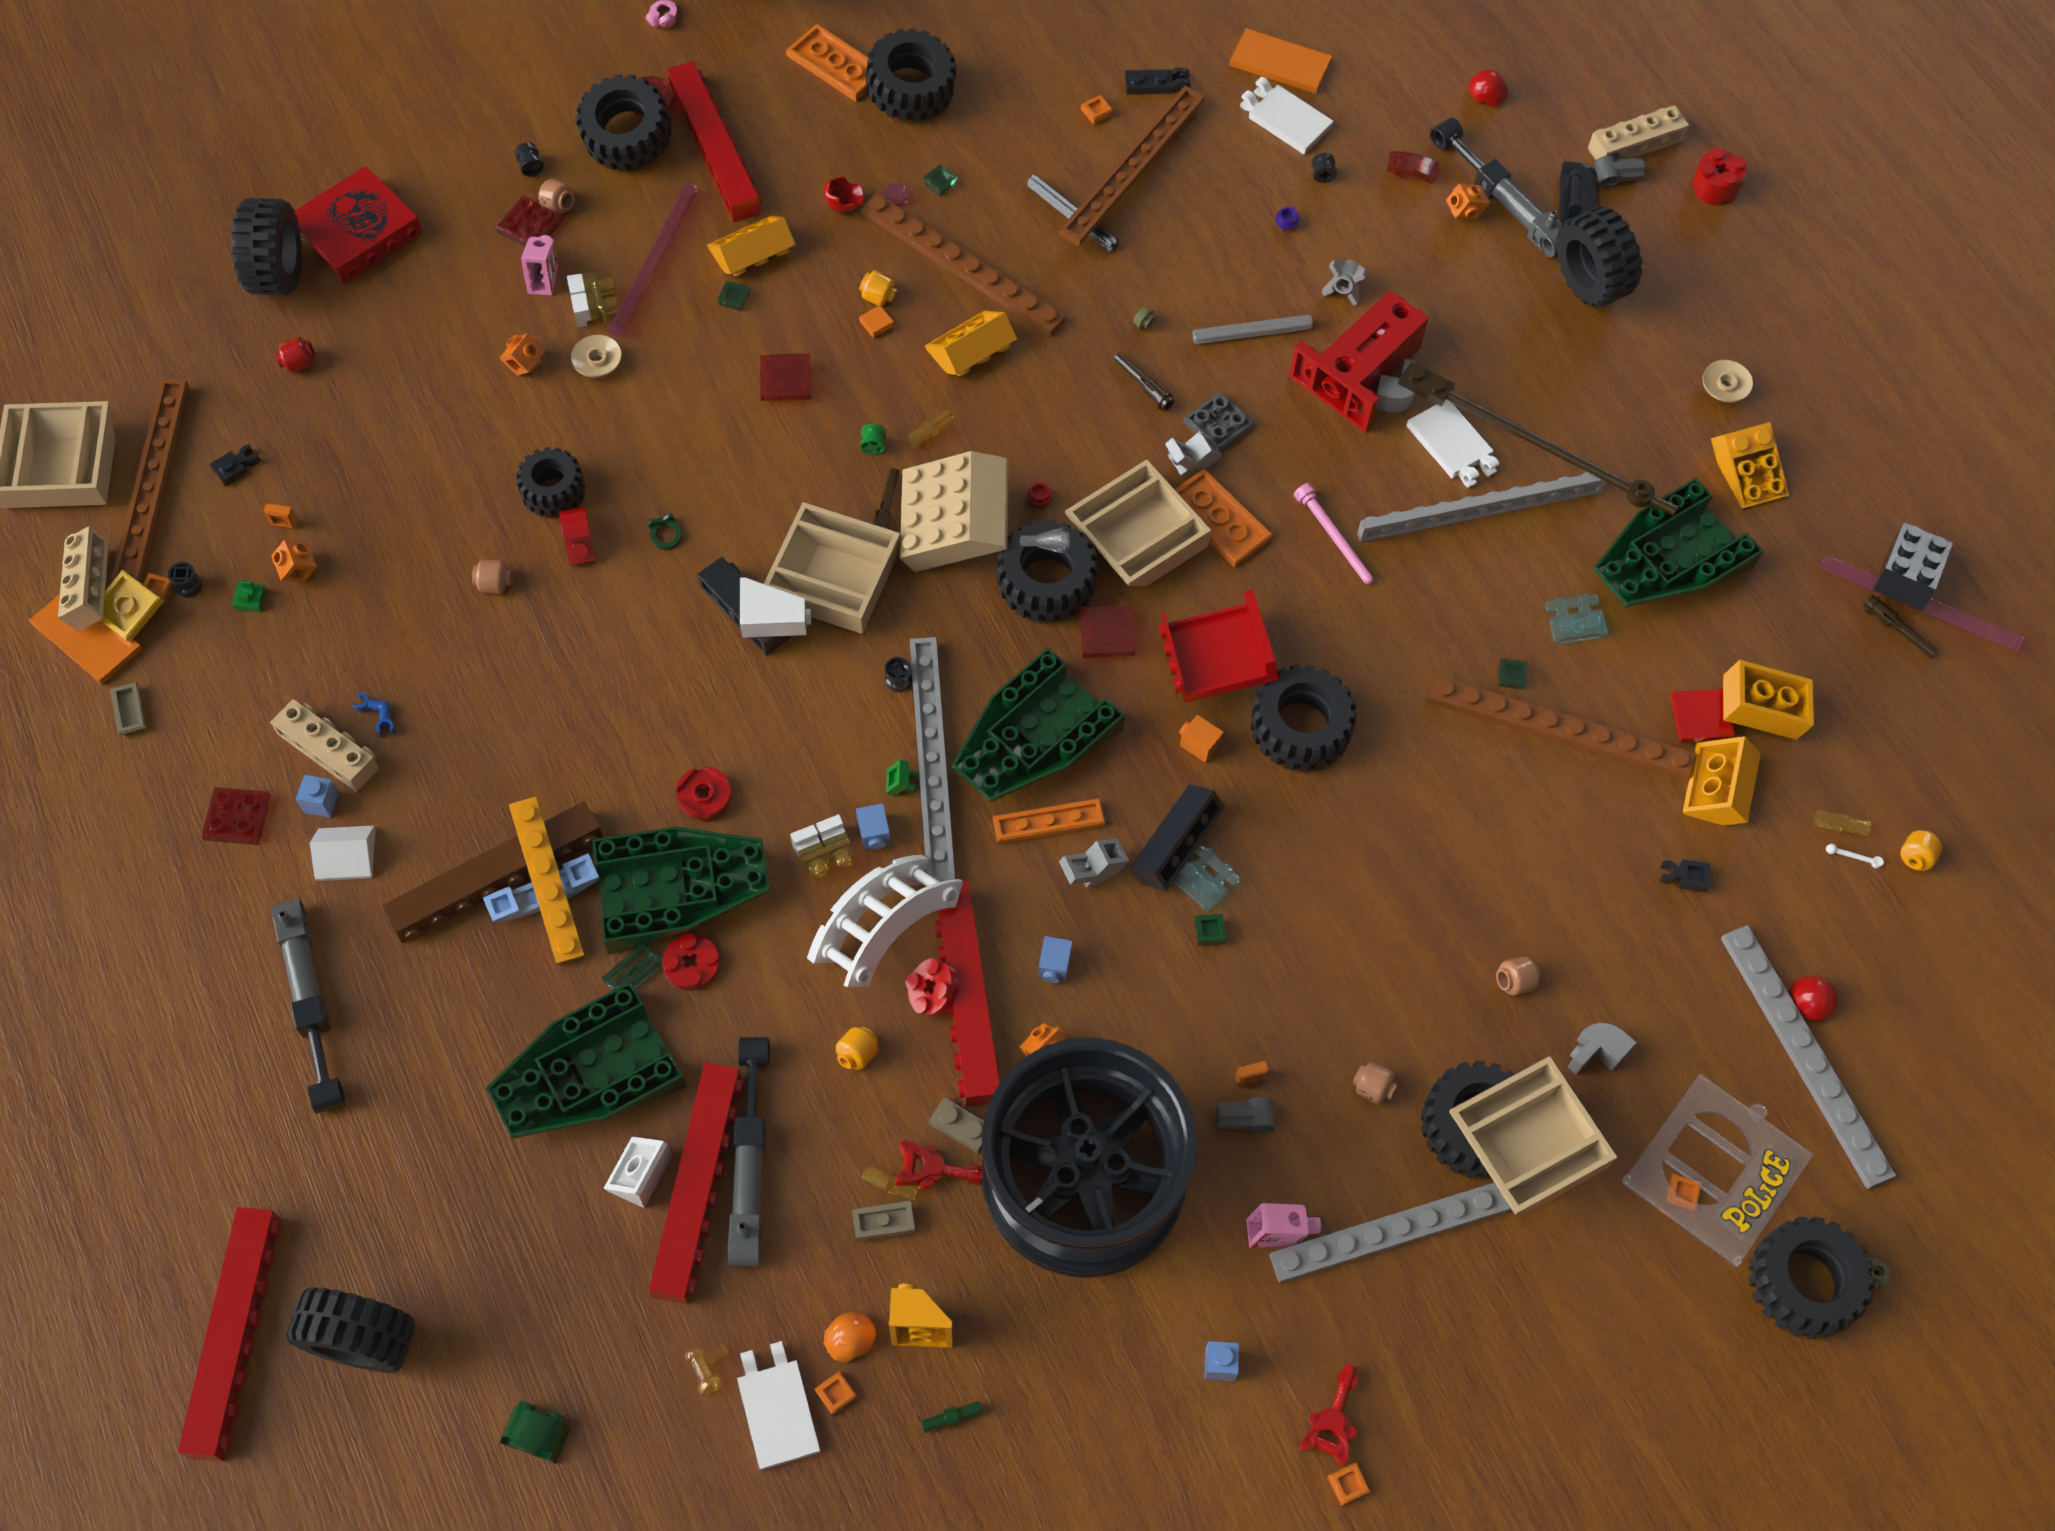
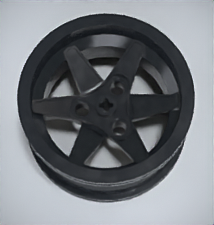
(1059, 1072)

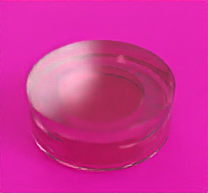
(896, 194)

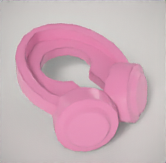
(665, 21)

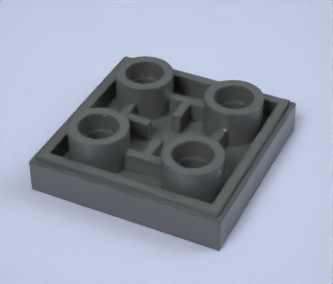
(1220, 421)

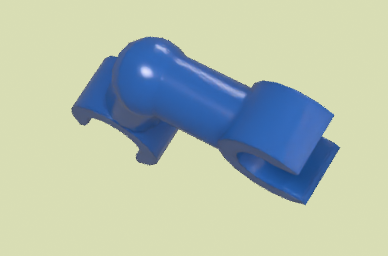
(384, 710)

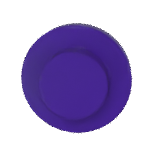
(1287, 218)

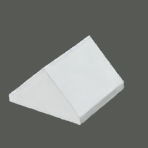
(343, 853)
(639, 1170)

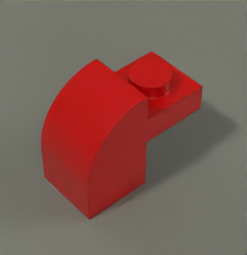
(577, 535)

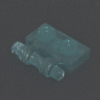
(1576, 626)
(1200, 884)

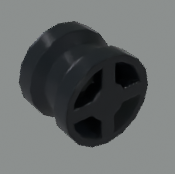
(1324, 167)

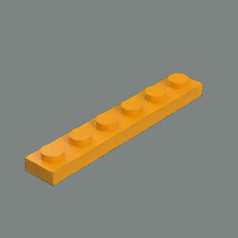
(546, 880)

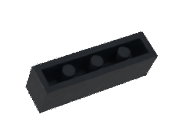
(722, 585)
(1177, 837)

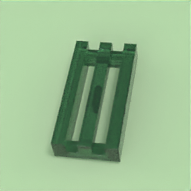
(628, 960)

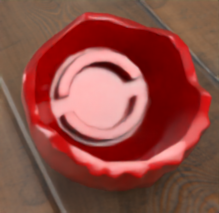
(1488, 87)
(843, 195)
(1814, 997)

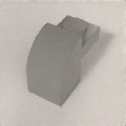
(1392, 396)
(1193, 455)
(1097, 865)
(1604, 1042)

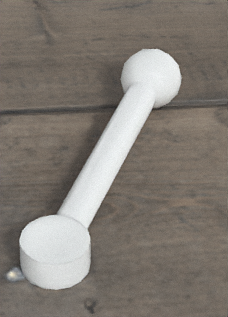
(1876, 862)

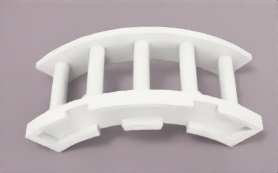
(866, 895)

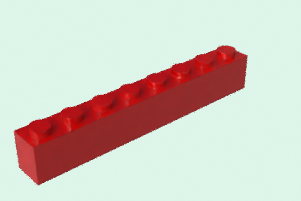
(714, 142)
(970, 1007)
(695, 1184)
(230, 1335)

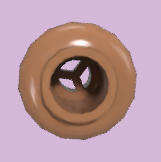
(556, 196)
(492, 576)
(1518, 976)
(1375, 1083)

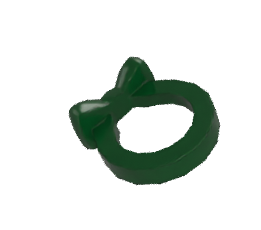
(669, 520)

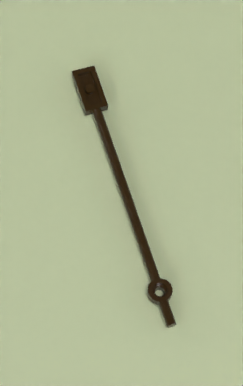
(1439, 389)

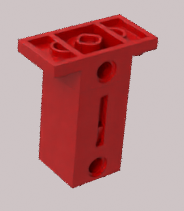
(1354, 363)

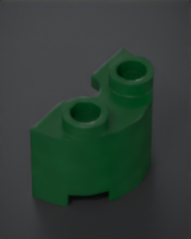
(535, 1432)

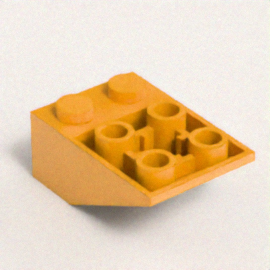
(1751, 464)

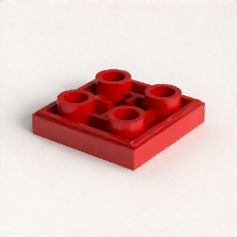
(1700, 716)

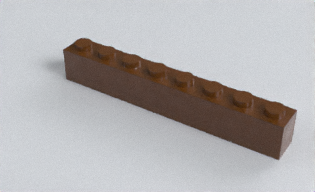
(485, 874)

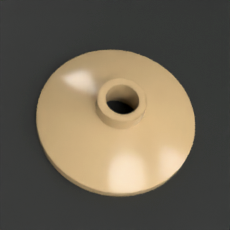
(596, 348)
(1728, 373)

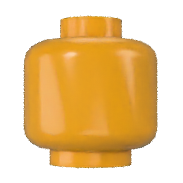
(878, 288)
(1921, 850)
(857, 1048)

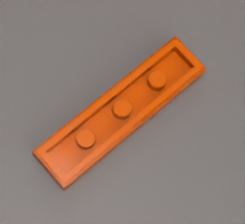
(1048, 821)

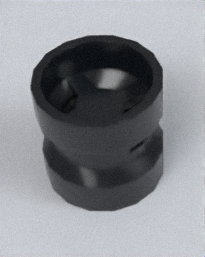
(528, 155)
(184, 579)
(894, 669)

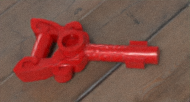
(932, 1168)
(1333, 1421)

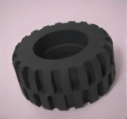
(917, 52)
(620, 96)
(266, 246)
(1599, 256)
(1043, 599)
(1296, 747)
(1440, 1125)
(1839, 1255)
(351, 1329)

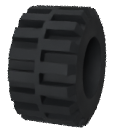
(545, 466)

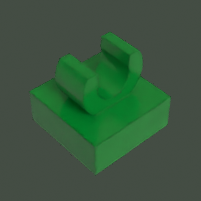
(249, 596)
(898, 778)

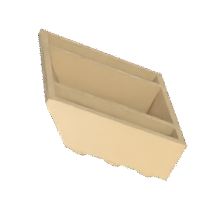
(56, 454)
(954, 510)
(1140, 525)
(835, 565)
(1533, 1136)

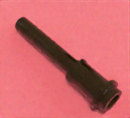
(1159, 395)
(883, 514)
(1878, 608)

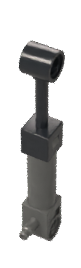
(1496, 183)
(307, 1006)
(749, 1146)

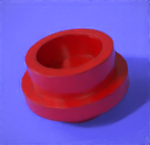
(1039, 494)

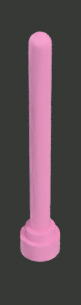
(1306, 495)

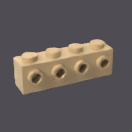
(1639, 135)
(83, 578)
(325, 745)

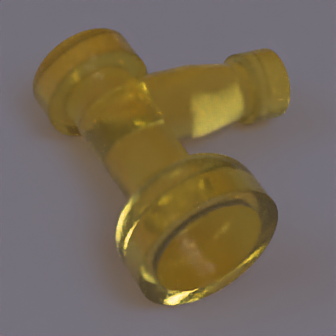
(699, 1360)

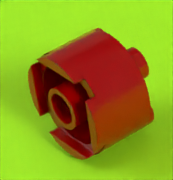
(1719, 177)

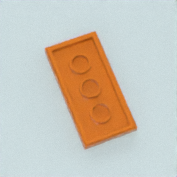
(1280, 60)
(831, 61)
(1233, 528)
(94, 648)

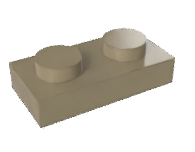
(958, 1124)
(883, 1220)

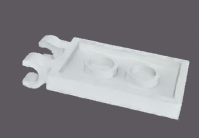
(1286, 116)
(1453, 442)
(777, 1410)

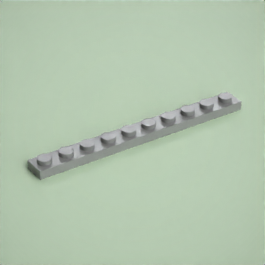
(1480, 506)
(932, 759)
(1808, 1058)
(1388, 1232)

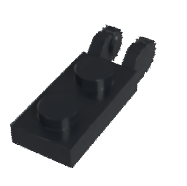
(1156, 81)

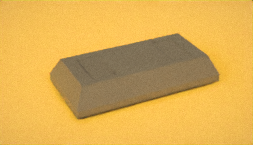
(128, 709)

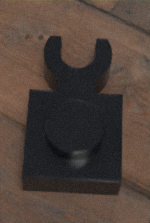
(232, 467)
(1690, 874)

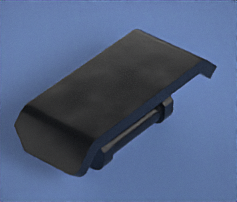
(1576, 189)

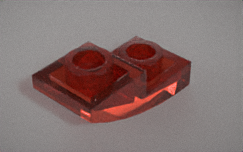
(1407, 164)

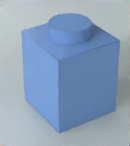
(317, 796)
(873, 826)
(1054, 959)
(1221, 1361)

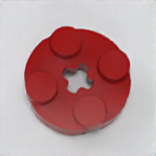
(703, 808)
(693, 977)
(920, 984)

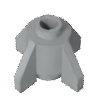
(1345, 279)

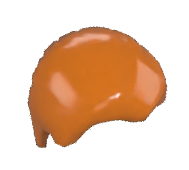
(849, 1336)

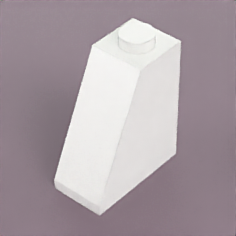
(771, 611)

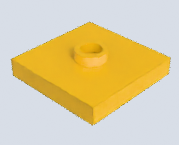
(128, 606)

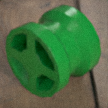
(873, 439)

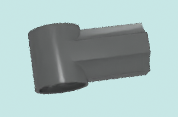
(1611, 171)
(1254, 1115)

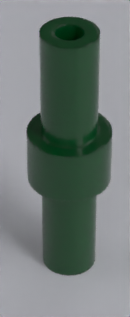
(951, 1416)

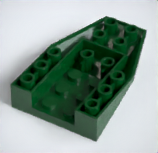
(1675, 554)
(1034, 729)
(673, 881)
(586, 1068)

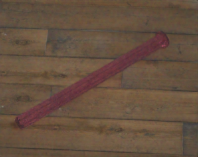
(652, 261)
(1932, 608)

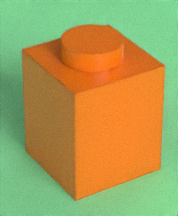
(1200, 738)

